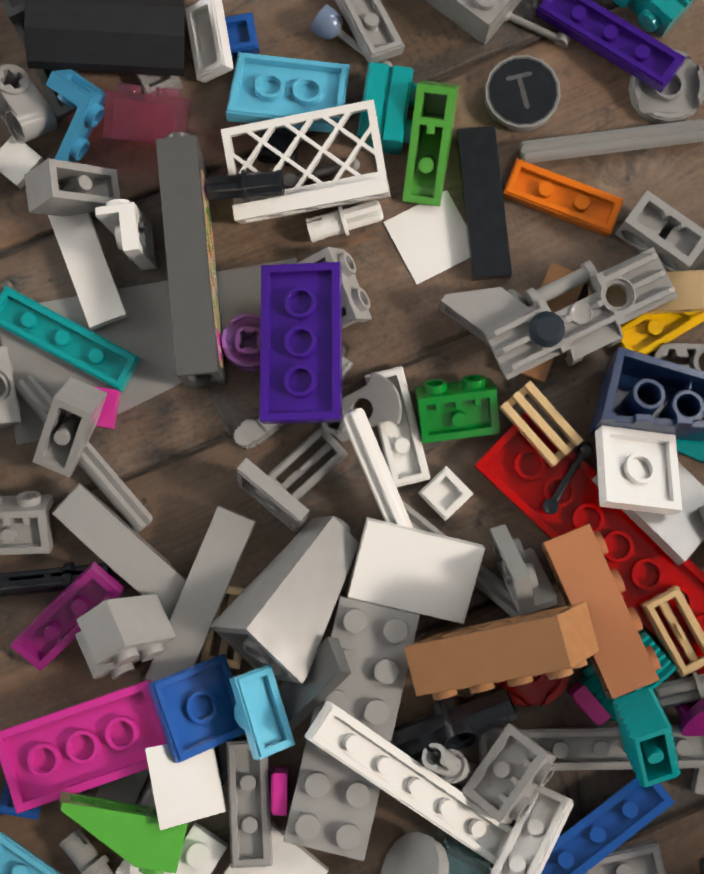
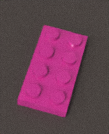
(80, 746)

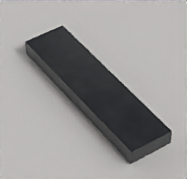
(483, 203)

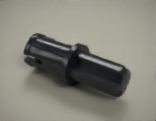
(244, 185)

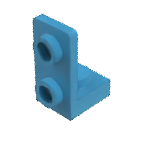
(88, 100)

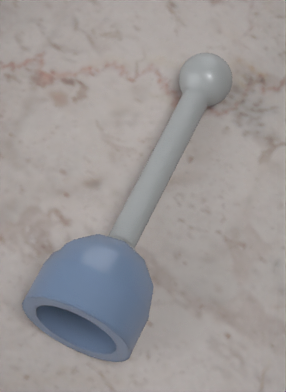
(329, 25)

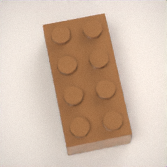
(503, 650)

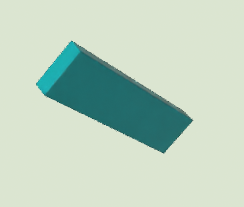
(66, 340)

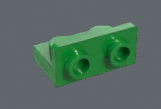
(457, 409)

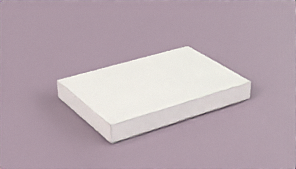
(415, 570)

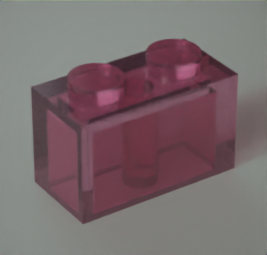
(144, 116)

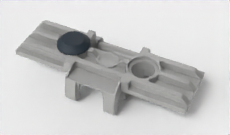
(583, 326)

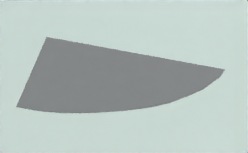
(143, 333)

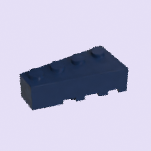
(650, 396)

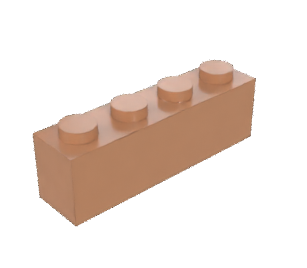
(585, 576)

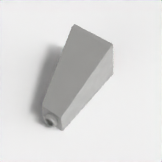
(291, 601)

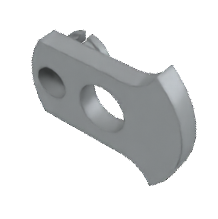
(385, 403)

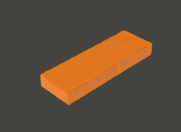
(563, 198)

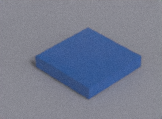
(196, 708)

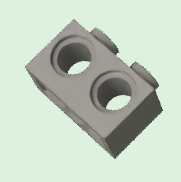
(660, 226)

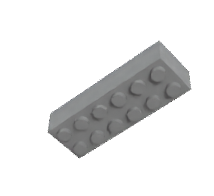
(331, 801)

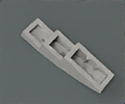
(120, 547)

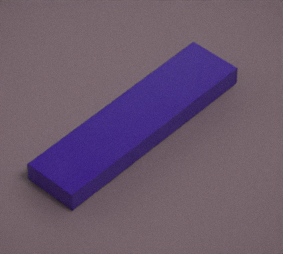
(614, 40)

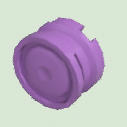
(242, 342)

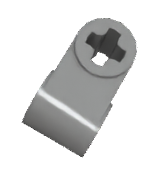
(23, 106)

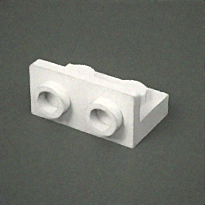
(131, 231)

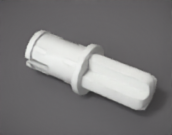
(343, 220)

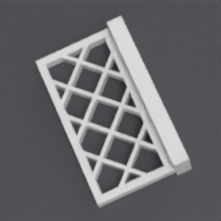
(313, 196)

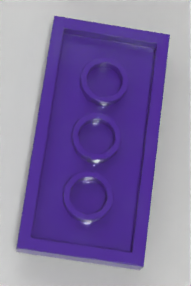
(301, 343)

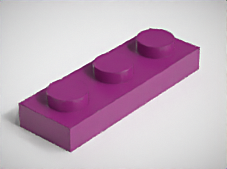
(57, 622)

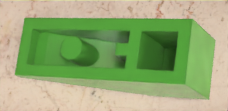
(430, 142)
(128, 830)

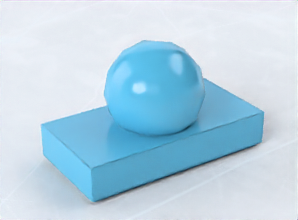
(261, 712)

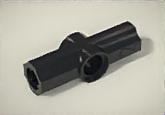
(456, 722)

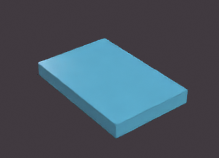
(283, 86)

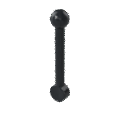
(551, 505)

